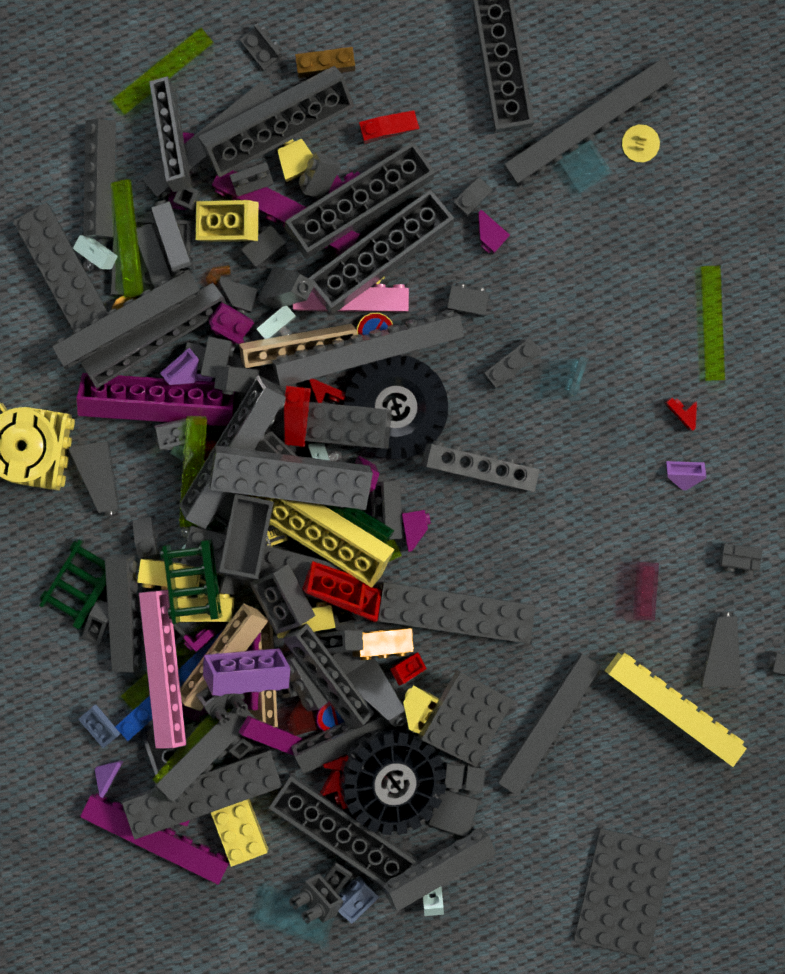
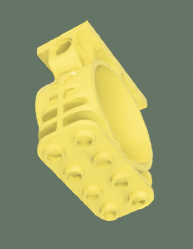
(56, 429)

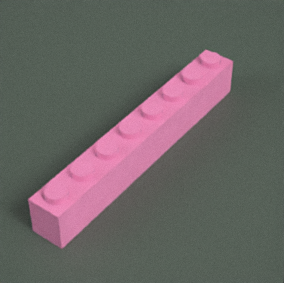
(162, 670)

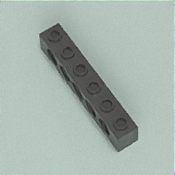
(433, 459)
(328, 675)

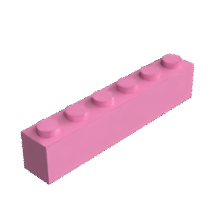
(372, 300)

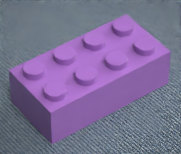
(246, 671)

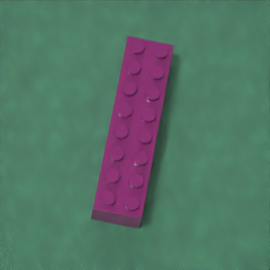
(154, 400)

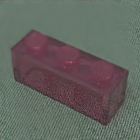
(645, 590)

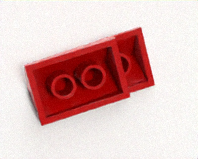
(342, 590)

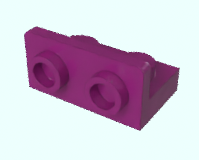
(230, 323)
(202, 639)

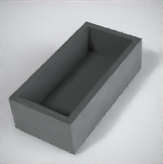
(246, 536)

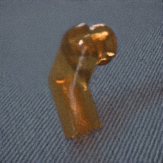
(216, 272)

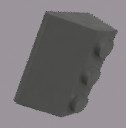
(282, 599)

